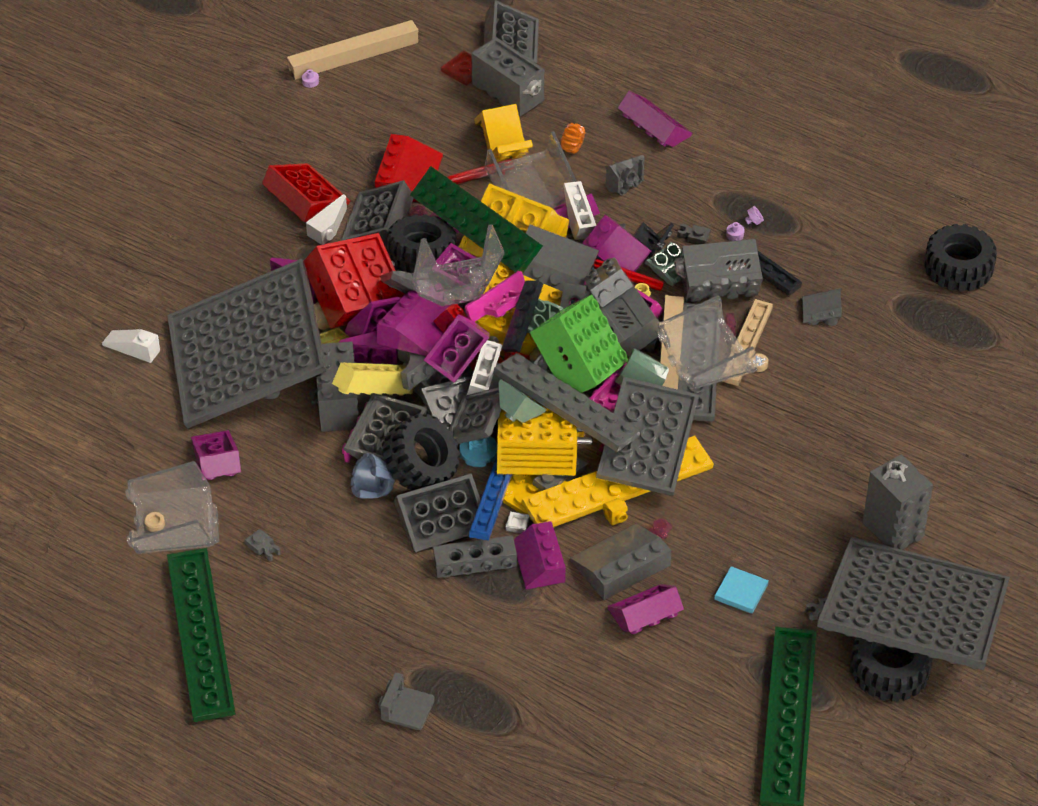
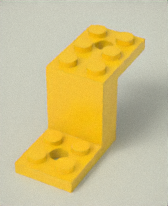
(503, 132)

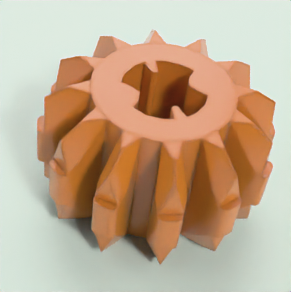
(572, 138)

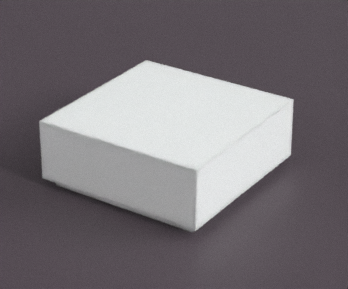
(517, 522)

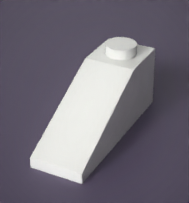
(579, 211)
(326, 223)
(135, 343)
(484, 368)

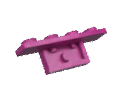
(498, 299)
(608, 392)

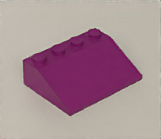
(410, 325)

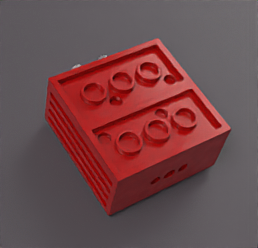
(349, 276)

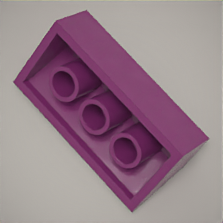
(653, 119)

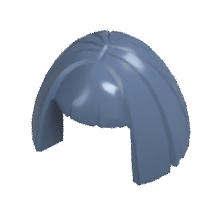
(371, 477)

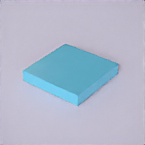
(741, 590)

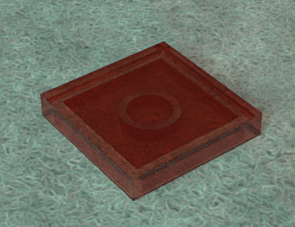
(459, 68)

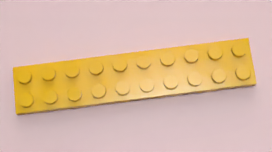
(589, 493)

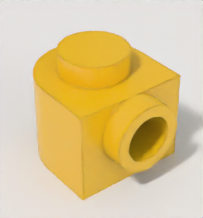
(615, 511)

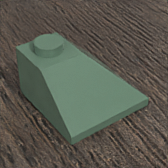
(517, 404)

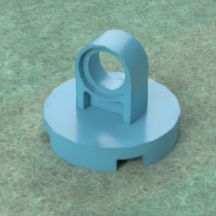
(479, 451)

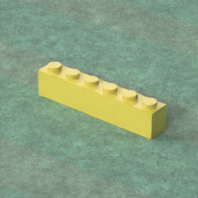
(370, 379)

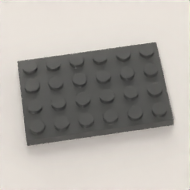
(658, 452)

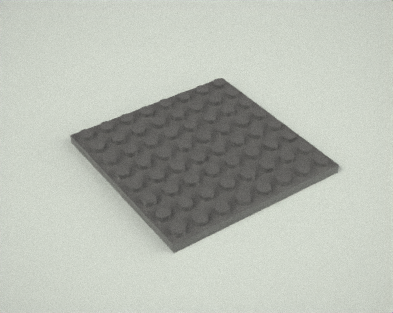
(245, 343)
(915, 603)

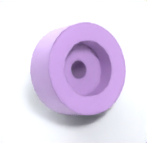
(310, 79)
(754, 216)
(735, 232)

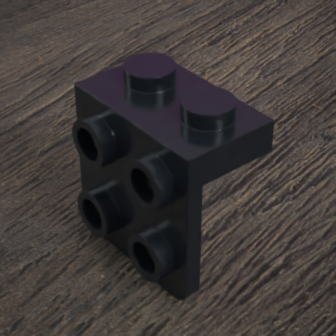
(651, 239)

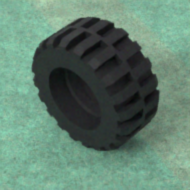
(406, 235)
(957, 273)
(435, 440)
(887, 681)

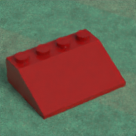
(406, 161)
(301, 189)

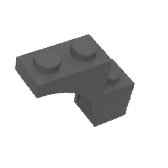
(416, 369)

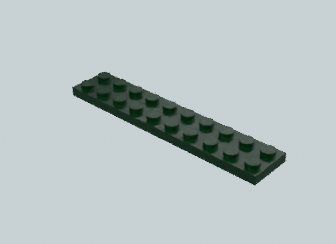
(473, 217)
(200, 635)
(788, 718)

